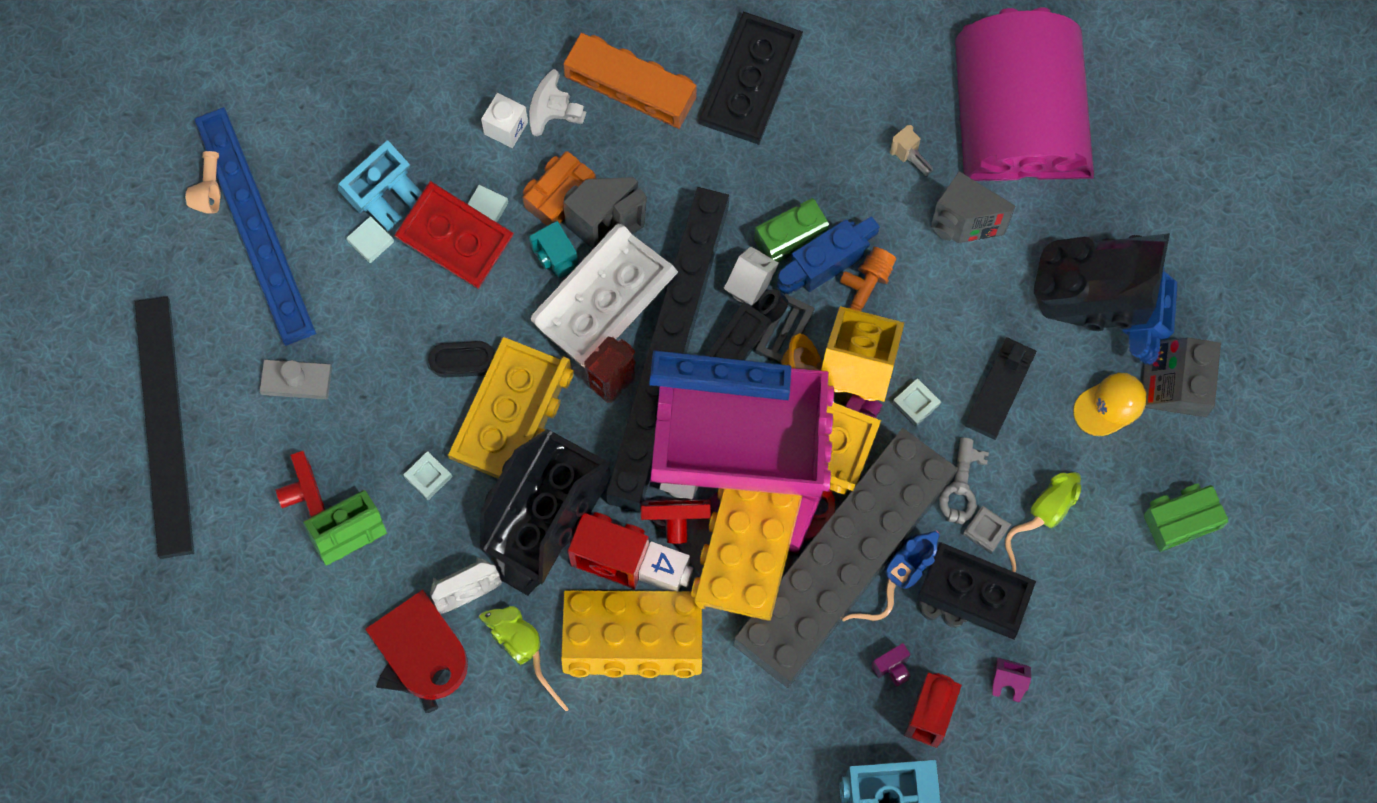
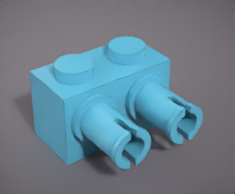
(376, 174)

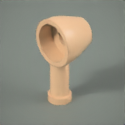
(198, 195)

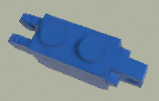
(1146, 338)

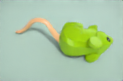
(1049, 507)
(519, 639)

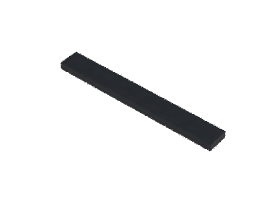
(164, 428)

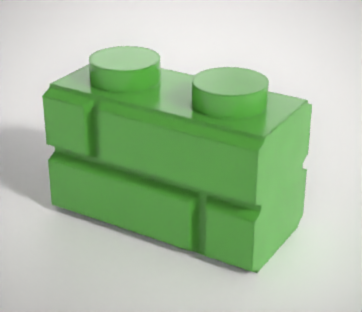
(791, 230)
(1185, 517)
(345, 527)

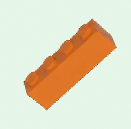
(630, 80)

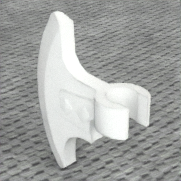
(551, 104)

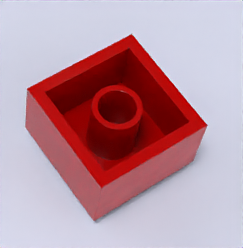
(608, 549)

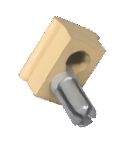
(905, 147)

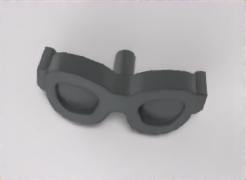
(932, 613)

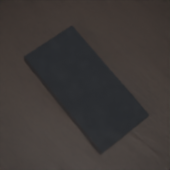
(751, 78)

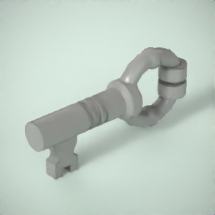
(960, 485)

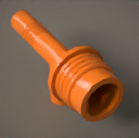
(876, 269)

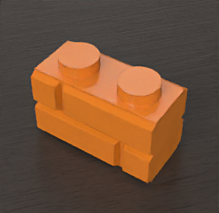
(546, 196)

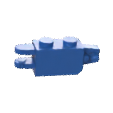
(827, 256)

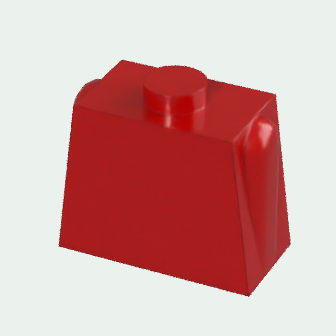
(933, 709)

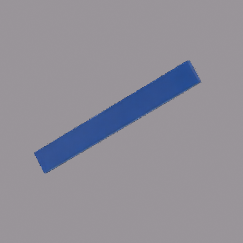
(255, 228)

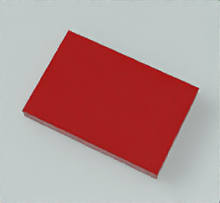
(454, 235)

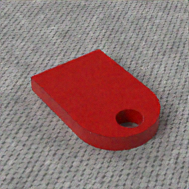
(418, 645)

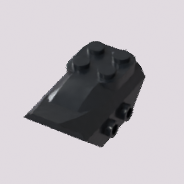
(1101, 280)
(538, 505)

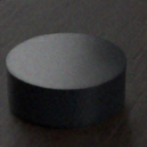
(772, 304)

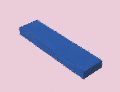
(720, 375)

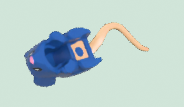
(905, 569)

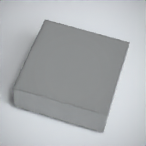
(987, 529)

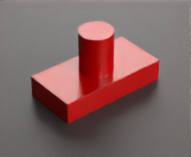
(303, 490)
(676, 515)

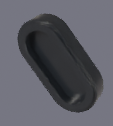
(461, 359)

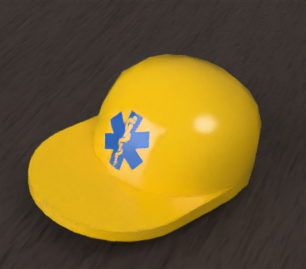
(1110, 404)

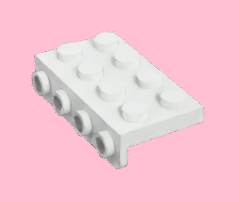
(603, 294)

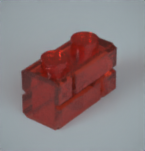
(610, 368)

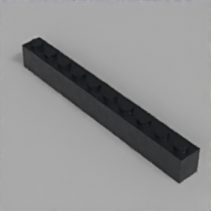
(671, 334)

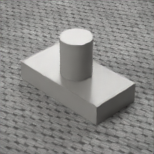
(295, 379)

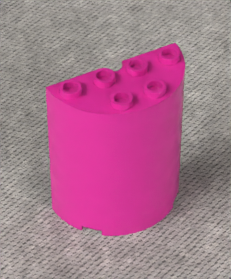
(1023, 97)
(747, 439)

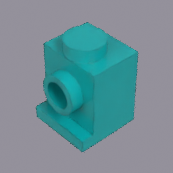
(555, 250)

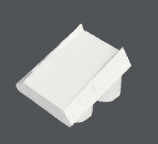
(464, 585)

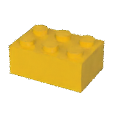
(862, 353)

